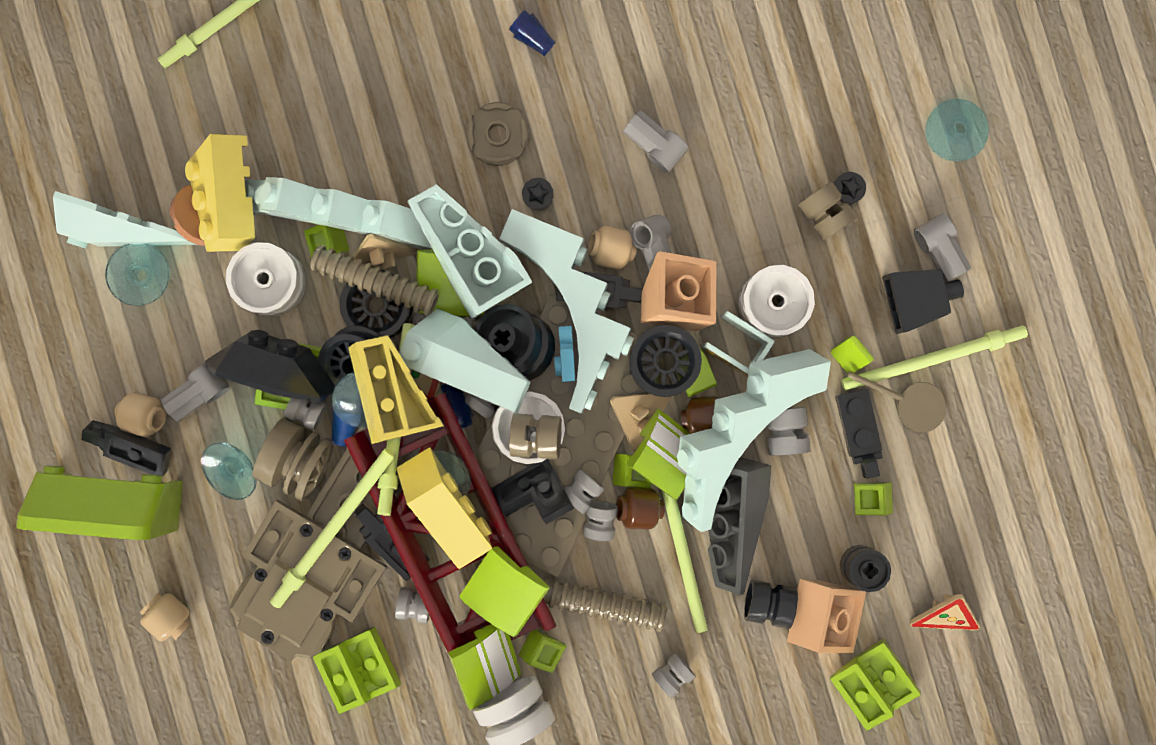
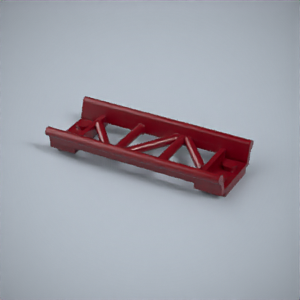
(403, 523)

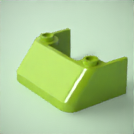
(100, 505)

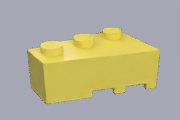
(220, 193)
(388, 392)
(443, 509)

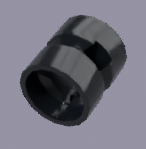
(865, 568)
(770, 604)

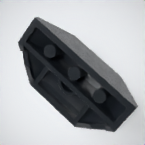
(272, 367)

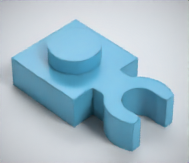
(565, 362)

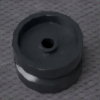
(519, 338)

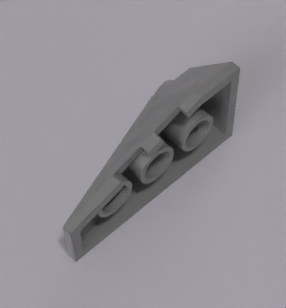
(738, 524)

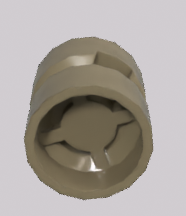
(827, 198)
(547, 440)

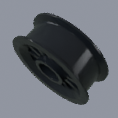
(349, 312)
(691, 349)
(335, 353)

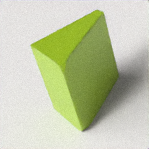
(326, 236)
(851, 354)
(705, 378)
(625, 475)
(873, 498)
(542, 651)

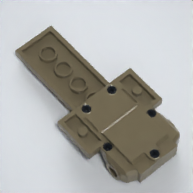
(333, 585)

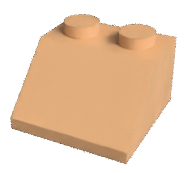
(680, 292)
(826, 617)

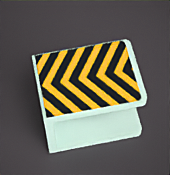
(749, 330)

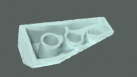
(100, 226)
(472, 258)
(457, 355)

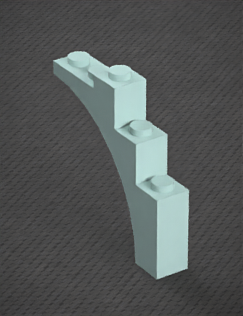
(335, 209)
(557, 255)
(737, 420)

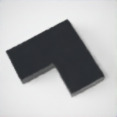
(537, 485)

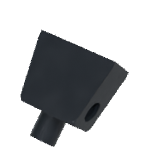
(919, 297)

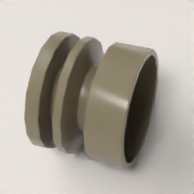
(287, 456)

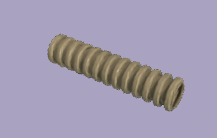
(374, 280)
(605, 605)

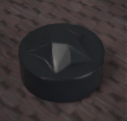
(851, 187)
(537, 194)

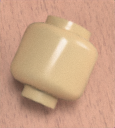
(611, 247)
(140, 414)
(165, 617)

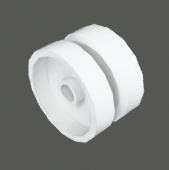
(263, 262)
(792, 290)
(532, 404)
(515, 713)

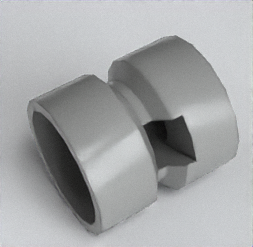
(788, 433)

